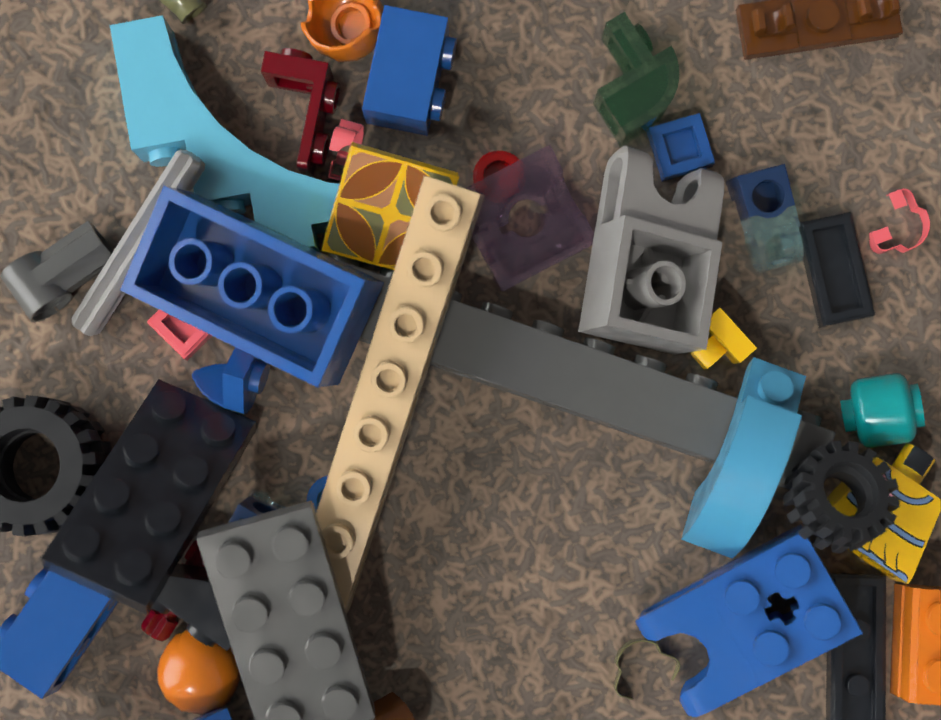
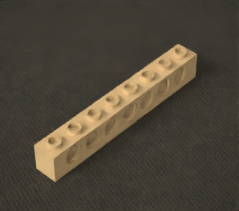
(394, 375)

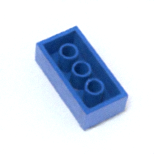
(251, 287)

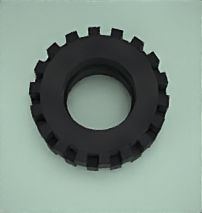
(79, 453)

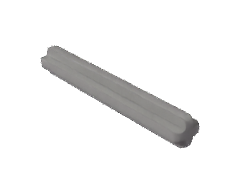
(105, 292)

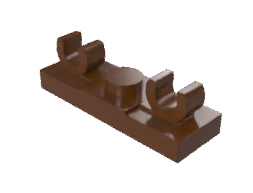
(809, 25)

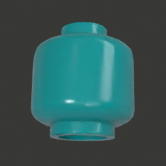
(883, 410)

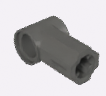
(49, 277)

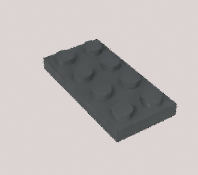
(286, 617)

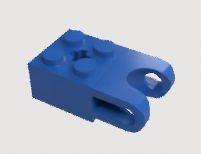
(740, 633)

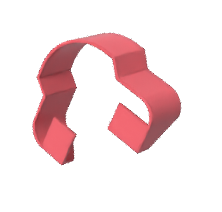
(343, 136)
(898, 201)

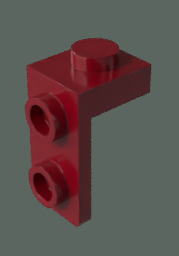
(299, 73)

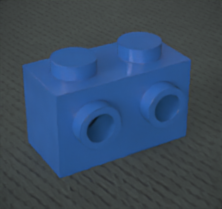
(407, 71)

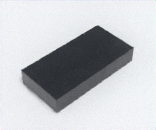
(835, 270)

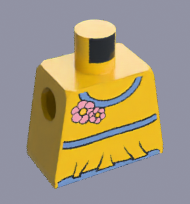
(902, 545)

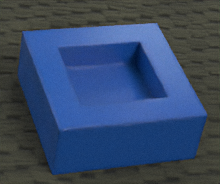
(680, 147)

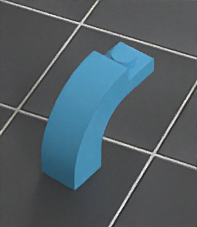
(750, 461)

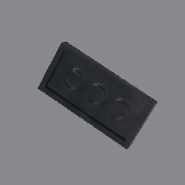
(149, 497)

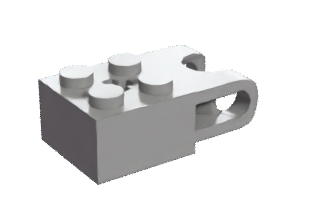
(653, 258)

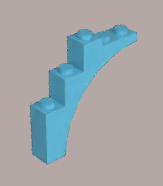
(169, 116)

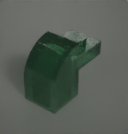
(647, 83)

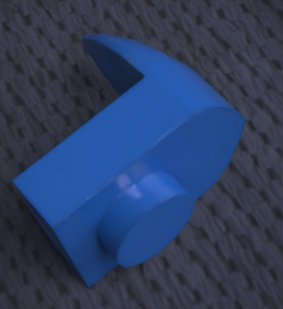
(233, 383)

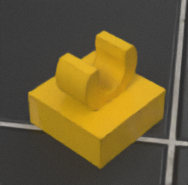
(724, 339)

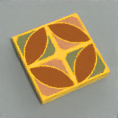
(376, 204)

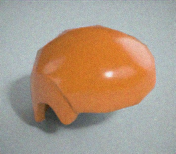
(343, 27)
(197, 675)

